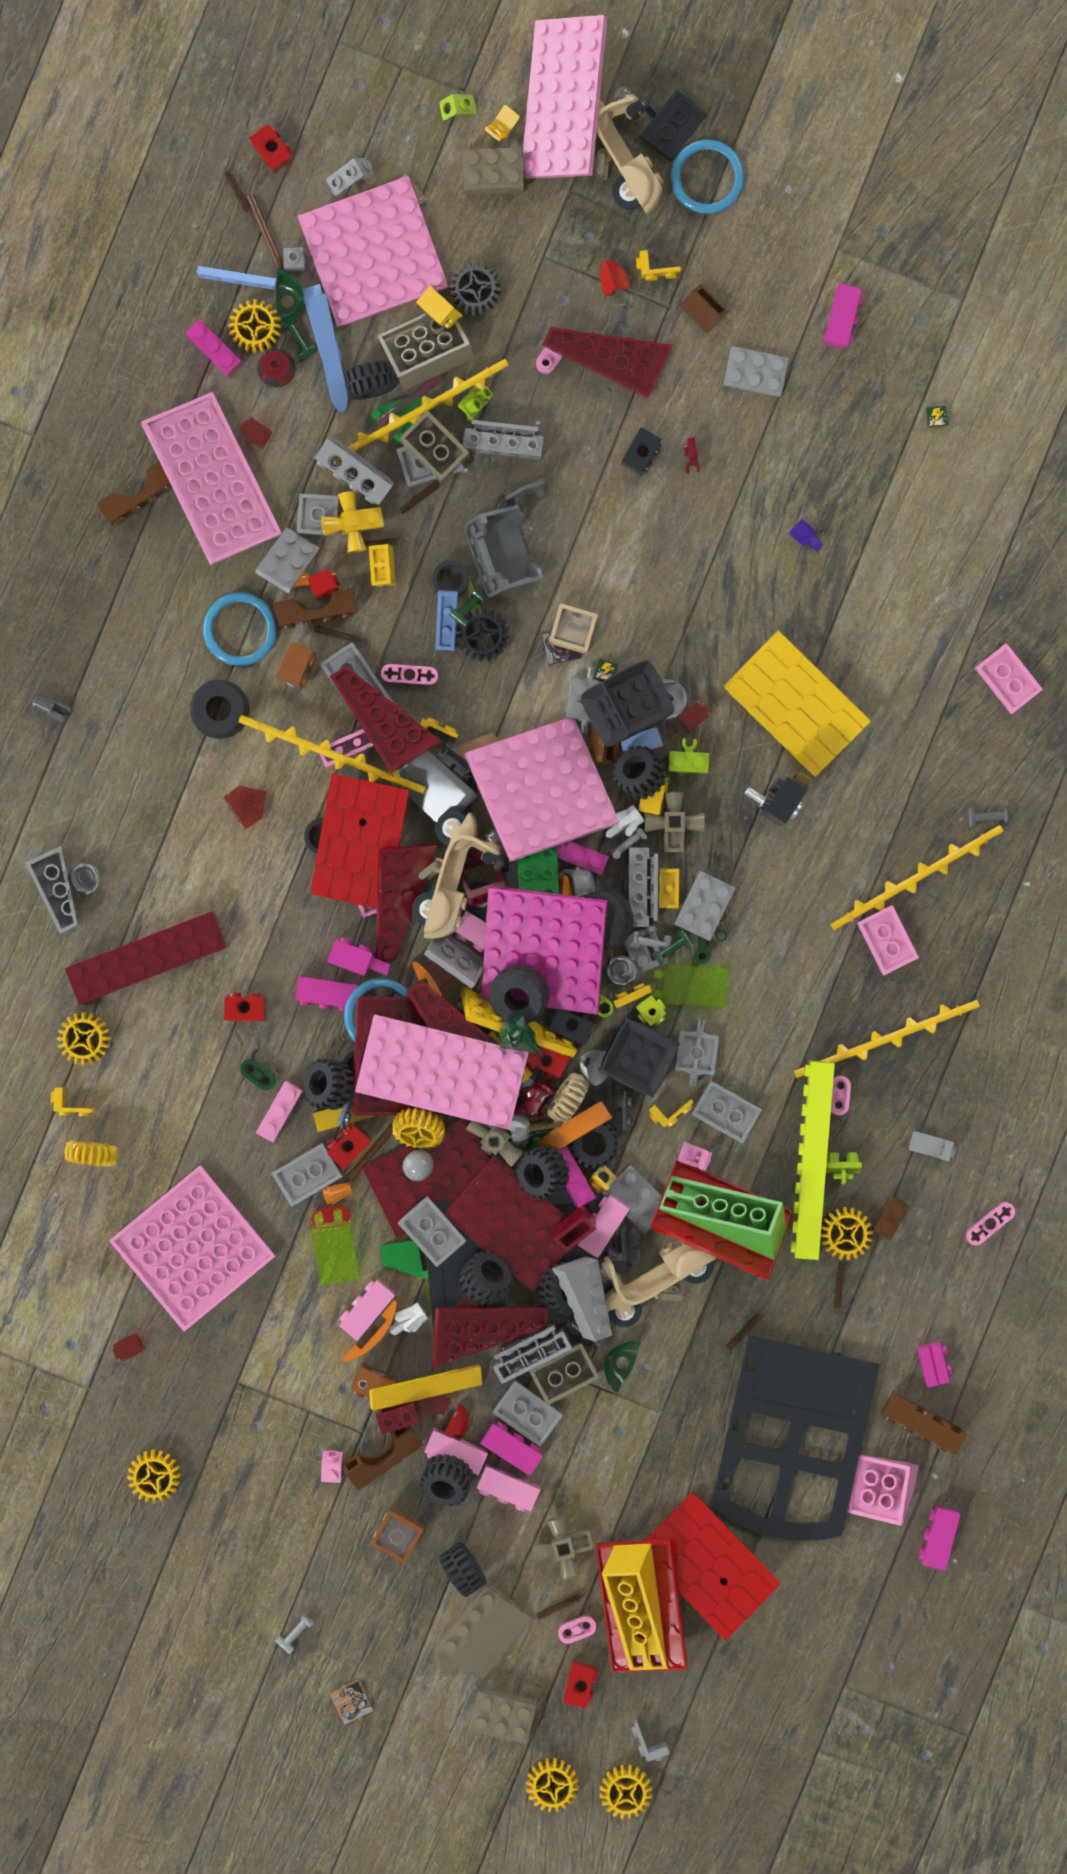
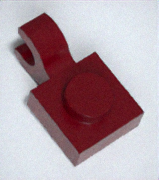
(691, 451)

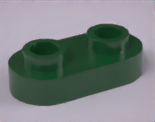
(258, 1074)

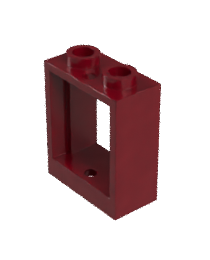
(480, 895)
(405, 1413)

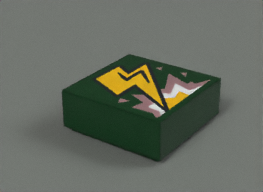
(936, 416)
(605, 669)

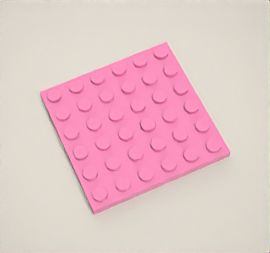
(372, 251)
(541, 788)
(192, 1248)

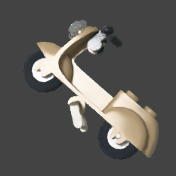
(638, 183)
(442, 908)
(679, 1262)

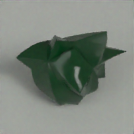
(518, 1036)

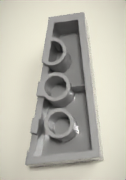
(53, 885)
(585, 1296)

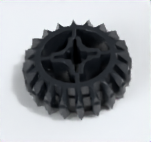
(473, 637)

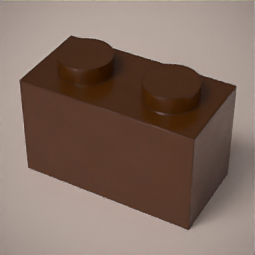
(890, 1217)

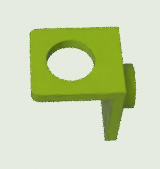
(459, 104)

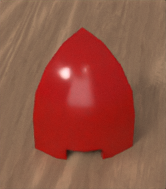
(613, 278)
(458, 1423)

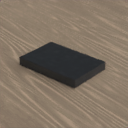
(673, 125)

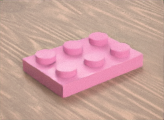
(1008, 678)
(887, 940)

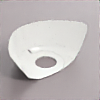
(592, 1073)

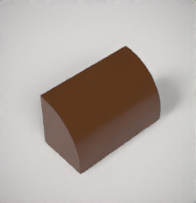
(704, 308)
(599, 751)

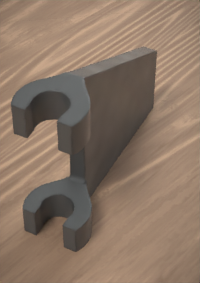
(537, 487)

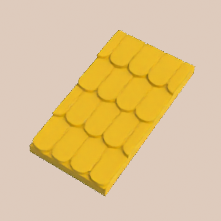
(796, 703)

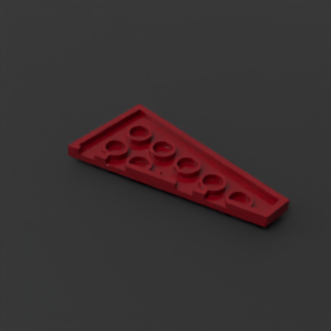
(620, 359)
(388, 727)
(396, 891)
(442, 1015)
(476, 1329)

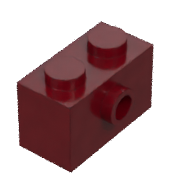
(574, 1228)

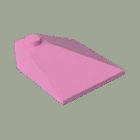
(882, 1489)

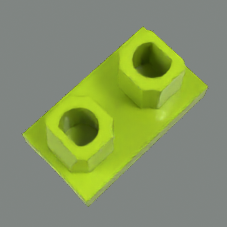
(475, 401)
(843, 1170)

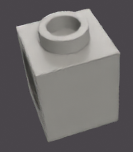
(294, 260)

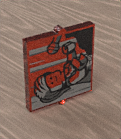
(557, 654)

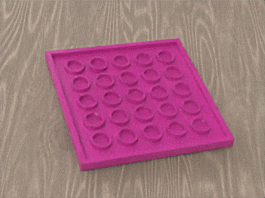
(552, 935)

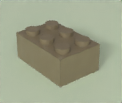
(493, 171)
(434, 447)
(565, 1373)
(502, 1715)

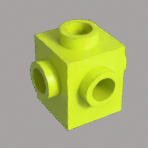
(647, 1004)

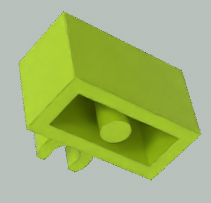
(688, 761)

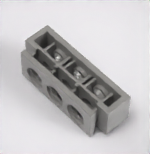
(501, 443)
(365, 470)
(638, 886)
(532, 1356)

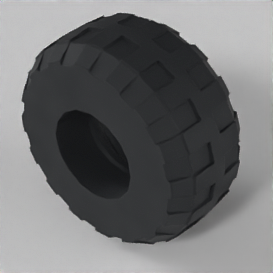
(200, 709)
(619, 917)
(526, 979)

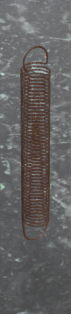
(236, 190)
(405, 511)
(389, 541)
(335, 633)
(841, 1280)
(744, 1329)
(549, 1608)

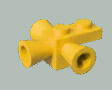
(353, 521)

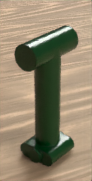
(306, 351)
(476, 598)
(684, 940)

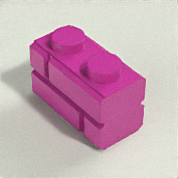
(934, 1364)

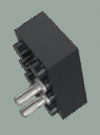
(785, 800)

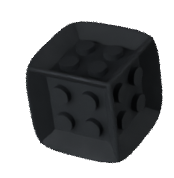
(627, 703)
(639, 1057)

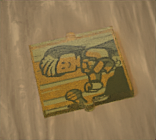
(543, 1124)

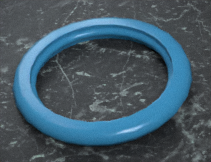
(685, 199)
(271, 628)
(361, 990)

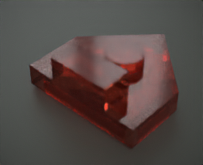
(246, 805)

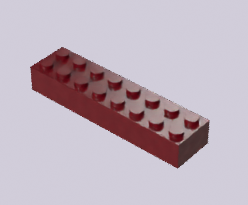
(146, 958)

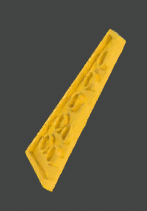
(480, 1012)

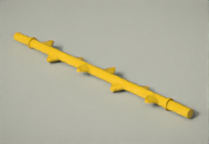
(427, 404)
(325, 749)
(910, 883)
(896, 1037)

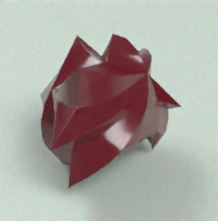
(534, 1098)

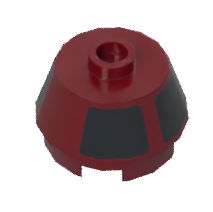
(276, 368)

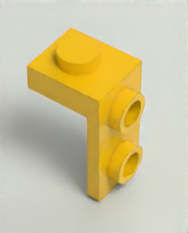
(643, 264)
(434, 724)
(58, 1099)
(656, 1115)

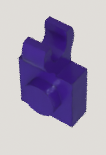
(803, 534)

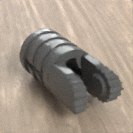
(47, 706)

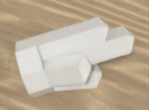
(627, 819)
(409, 1319)

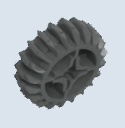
(479, 305)

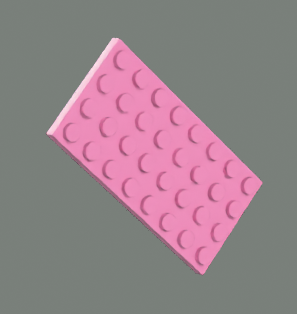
(564, 97)
(211, 478)
(441, 1072)

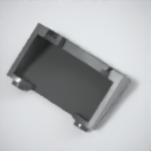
(501, 551)
(443, 788)

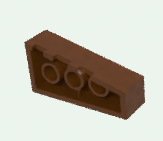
(924, 1422)

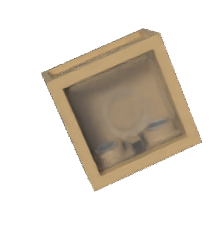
(573, 628)

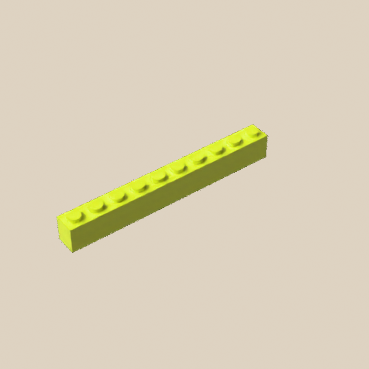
(813, 1159)

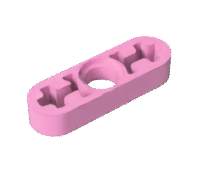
(405, 667)
(982, 1237)

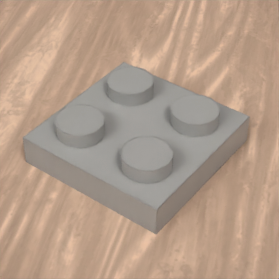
(311, 510)

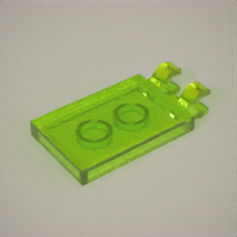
(693, 985)
(334, 1249)

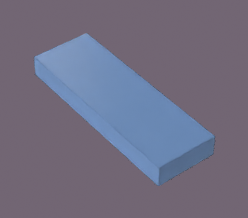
(445, 623)

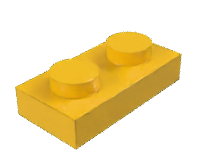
(668, 888)
(624, 998)

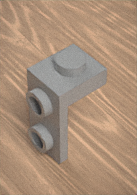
(349, 174)
(932, 1146)
(655, 1752)

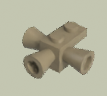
(674, 823)
(495, 1141)
(564, 1546)

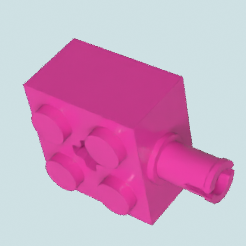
(355, 958)

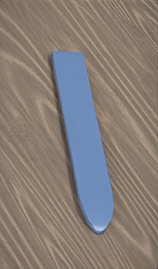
(329, 351)

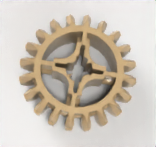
(568, 1098)

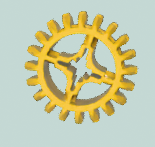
(255, 308)
(89, 1046)
(418, 1128)
(91, 1153)
(839, 1239)
(152, 1468)
(559, 1783)
(631, 1798)

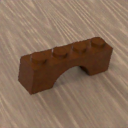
(117, 508)
(341, 604)
(363, 1469)

